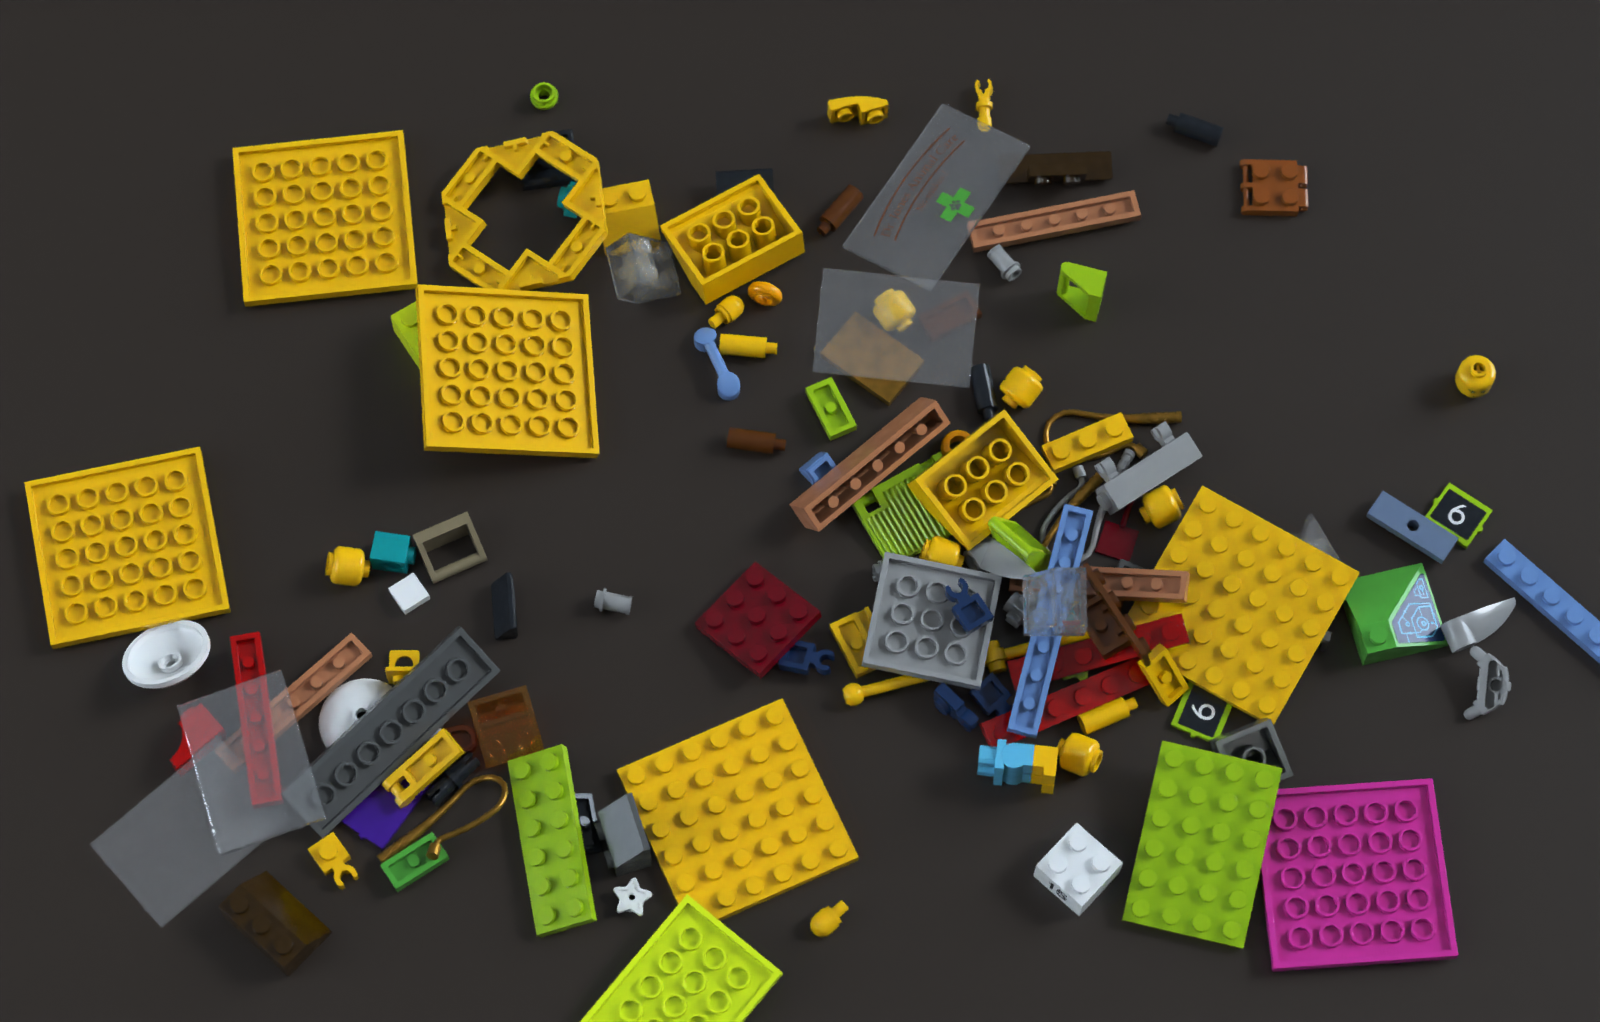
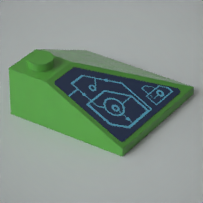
(1393, 614)

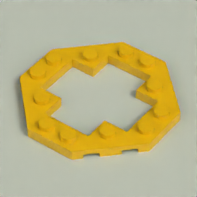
(517, 158)

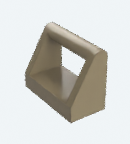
(443, 534)

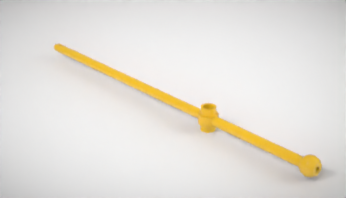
(995, 661)

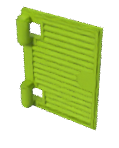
(901, 521)

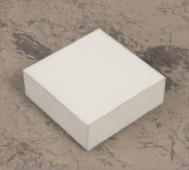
(409, 593)

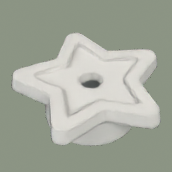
(635, 905)

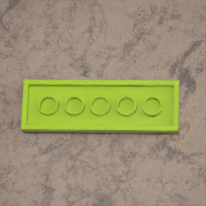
(551, 841)

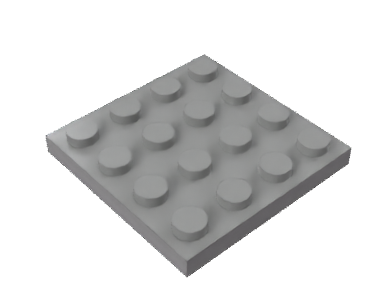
(914, 623)

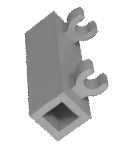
(1148, 473)

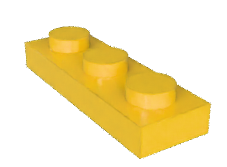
(1087, 443)

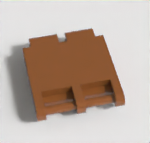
(1275, 187)

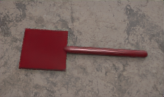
(1116, 539)

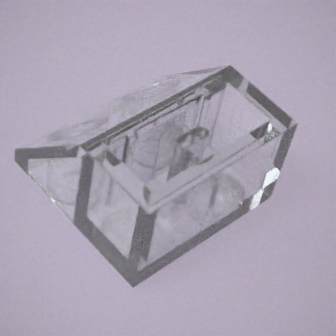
(642, 269)
(1055, 602)

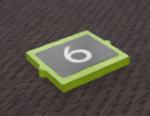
(1459, 514)
(1201, 714)

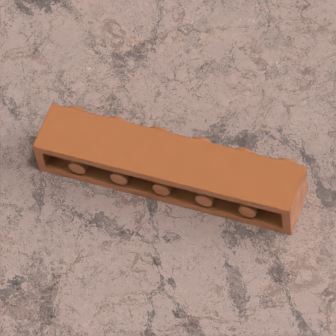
(870, 464)

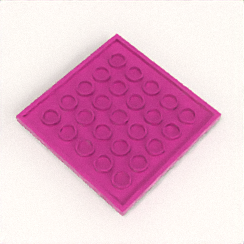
(1356, 877)

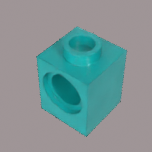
(392, 552)

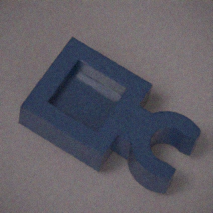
(969, 610)
(804, 657)
(992, 696)
(949, 703)

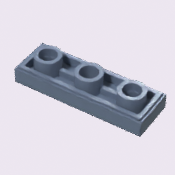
(1397, 517)

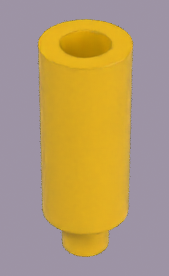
(746, 346)
(1106, 714)

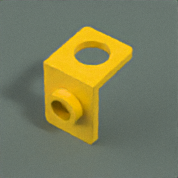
(395, 674)

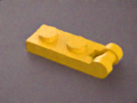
(423, 767)

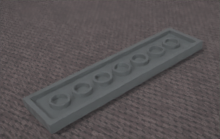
(398, 725)

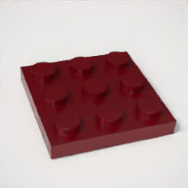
(758, 619)

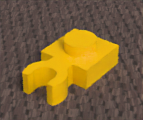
(331, 857)

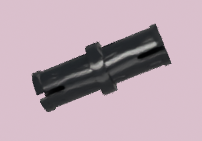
(452, 779)

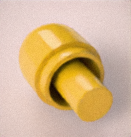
(727, 311)
(828, 919)

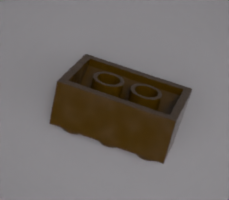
(274, 921)

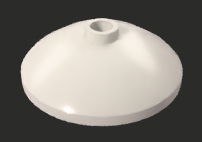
(166, 654)
(344, 705)

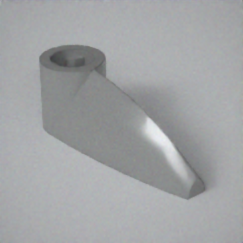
(996, 559)
(1477, 625)

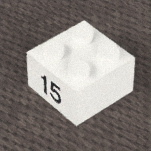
(1077, 869)

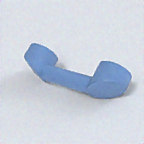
(728, 383)

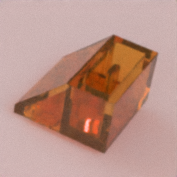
(505, 726)

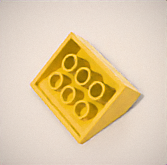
(733, 238)
(982, 478)

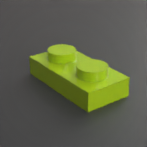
(830, 408)

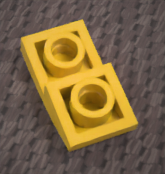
(868, 109)

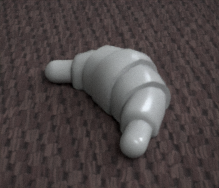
(1491, 684)

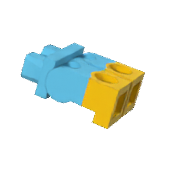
(1019, 764)

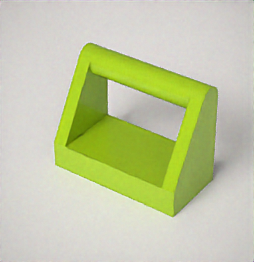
(1088, 295)
(1020, 543)

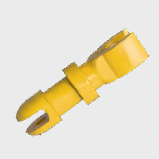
(984, 104)

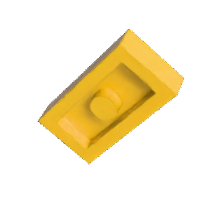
(1164, 676)

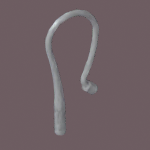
(1080, 475)

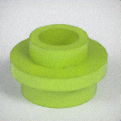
(544, 89)

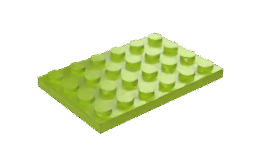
(1202, 844)

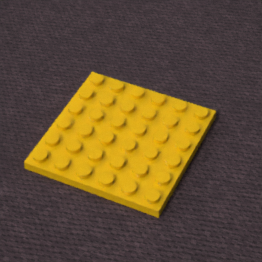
(324, 218)
(506, 372)
(126, 547)
(1251, 604)
(738, 813)

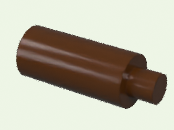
(840, 209)
(754, 441)

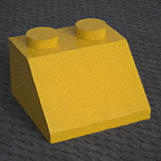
(630, 210)

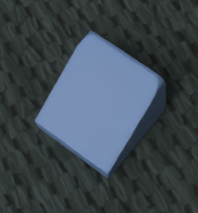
(817, 467)

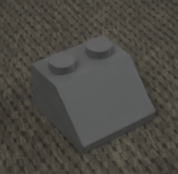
(1254, 743)
(624, 836)

